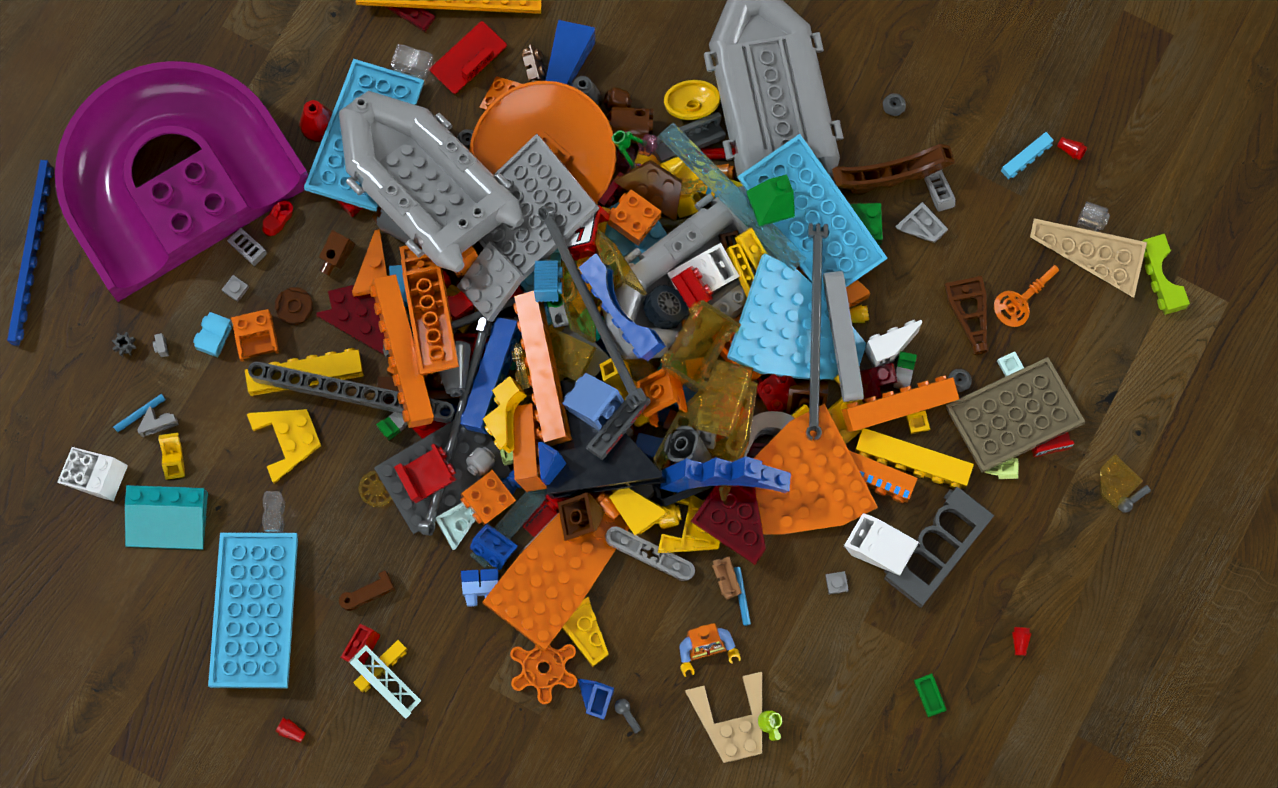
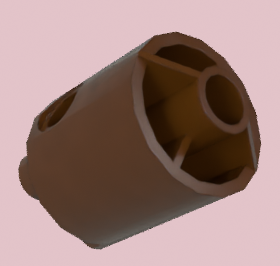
(636, 120)

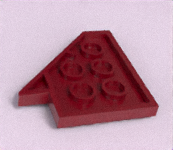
(354, 317)
(734, 521)

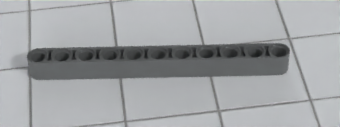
(341, 392)

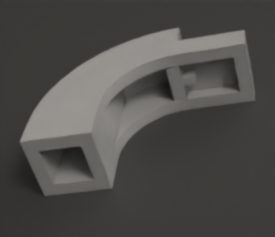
(767, 424)

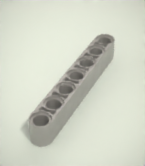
(843, 336)

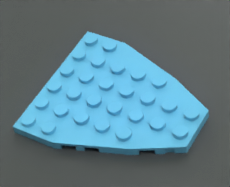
(778, 326)

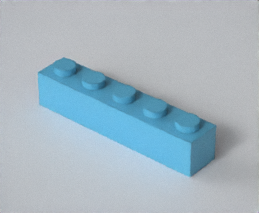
(1027, 156)

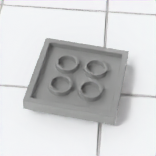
(490, 281)

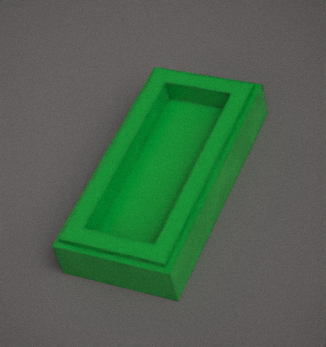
(930, 695)

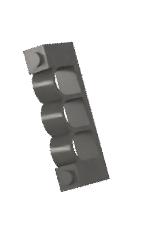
(971, 513)

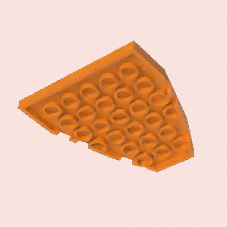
(823, 480)

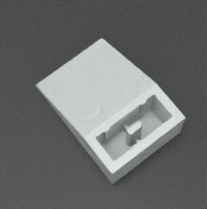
(713, 265)
(886, 347)
(93, 473)
(880, 544)

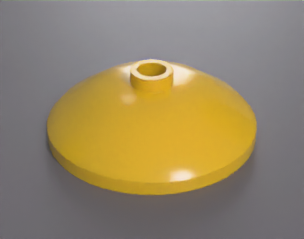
(692, 99)

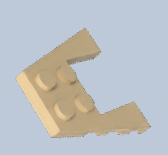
(735, 737)

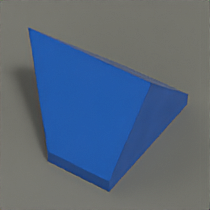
(550, 463)
(596, 697)

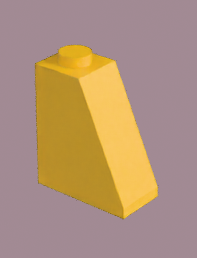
(637, 510)

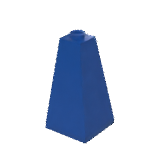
(569, 51)

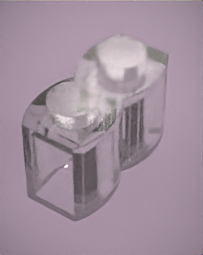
(411, 61)
(1093, 217)
(274, 508)

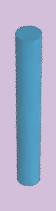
(140, 412)
(742, 598)

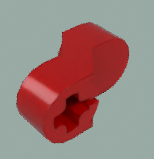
(277, 218)

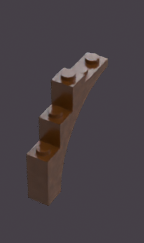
(888, 174)

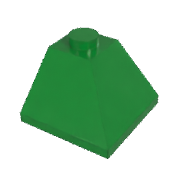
(772, 200)

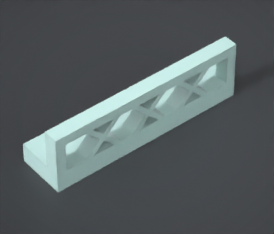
(383, 690)

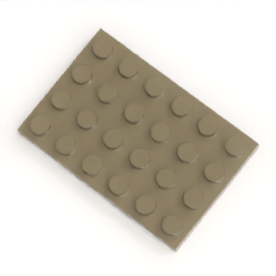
(1015, 414)

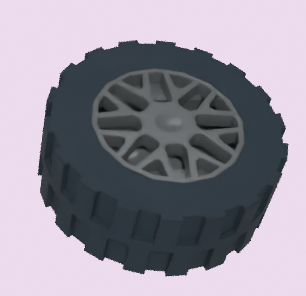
(665, 307)

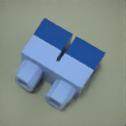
(471, 584)

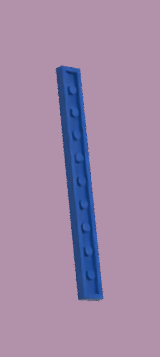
(29, 258)

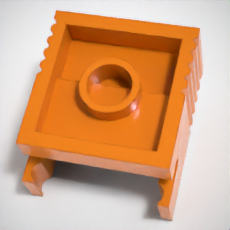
(255, 334)
(663, 391)

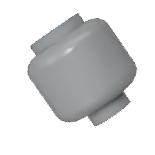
(480, 461)

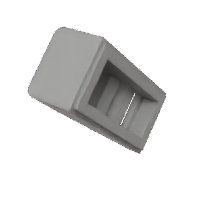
(943, 201)
(258, 256)

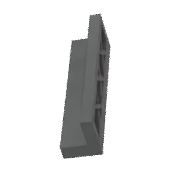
(702, 136)

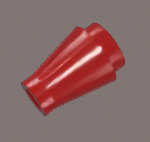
(1072, 148)
(1021, 640)
(290, 730)

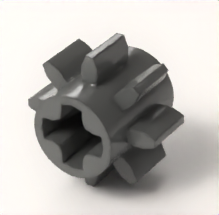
(121, 339)

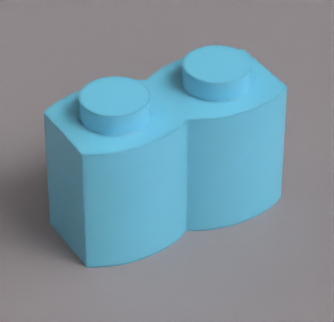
(213, 334)

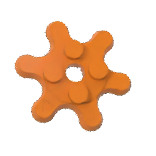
(543, 681)

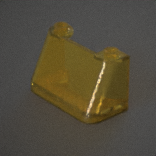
(698, 345)

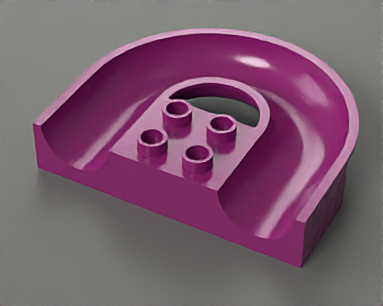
(154, 228)

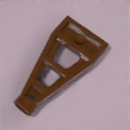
(968, 289)

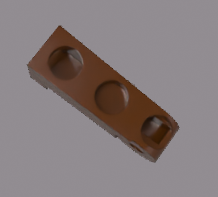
(368, 593)

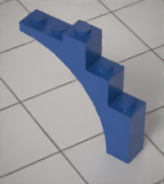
(718, 472)

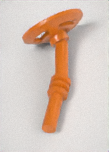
(1017, 304)

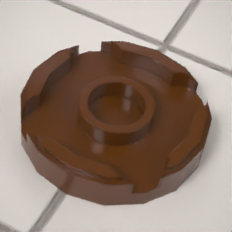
(294, 306)

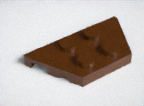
(655, 186)

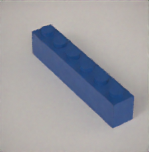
(492, 371)

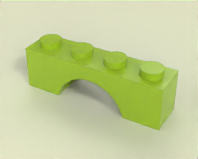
(1170, 296)

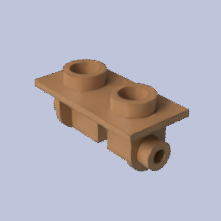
(533, 57)
(728, 581)

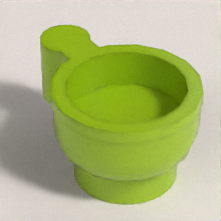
(770, 722)

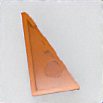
(372, 266)

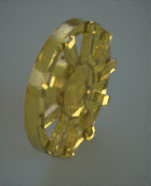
(376, 489)

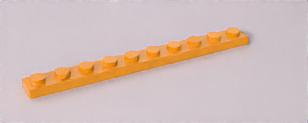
(516, 6)

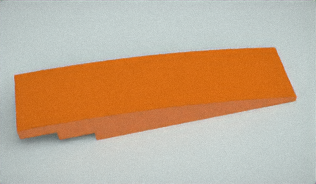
(428, 313)

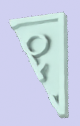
(455, 524)

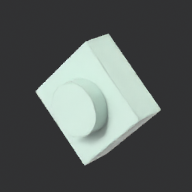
(1010, 364)

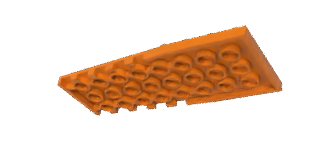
(551, 579)

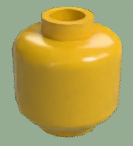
(672, 519)

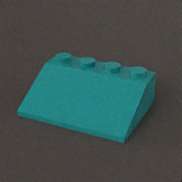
(165, 517)

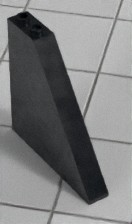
(620, 469)

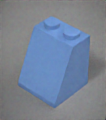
(593, 401)

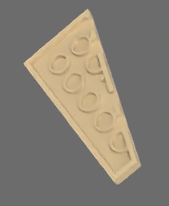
(1102, 254)

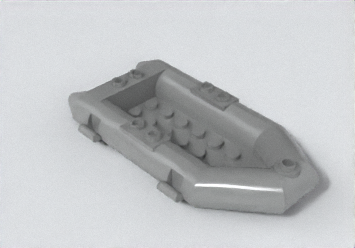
(770, 83)
(423, 177)
(679, 246)

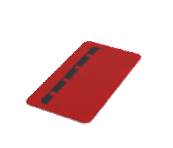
(539, 519)

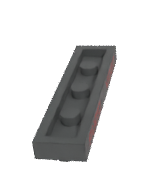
(615, 428)

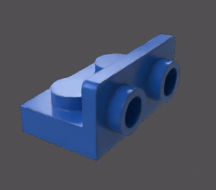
(493, 546)

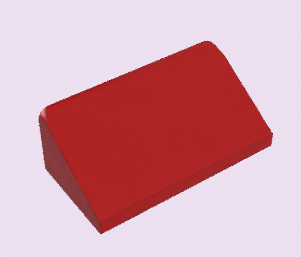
(361, 637)

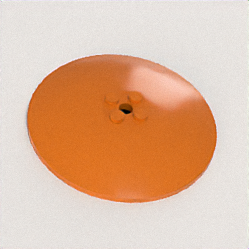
(565, 121)

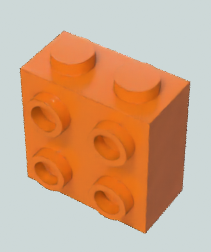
(634, 217)
(487, 498)

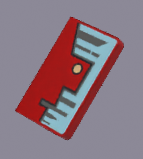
(1055, 445)

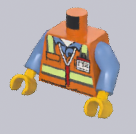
(706, 642)

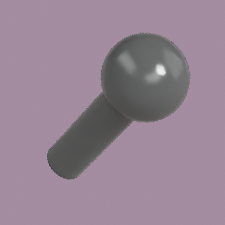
(1127, 504)
(622, 707)

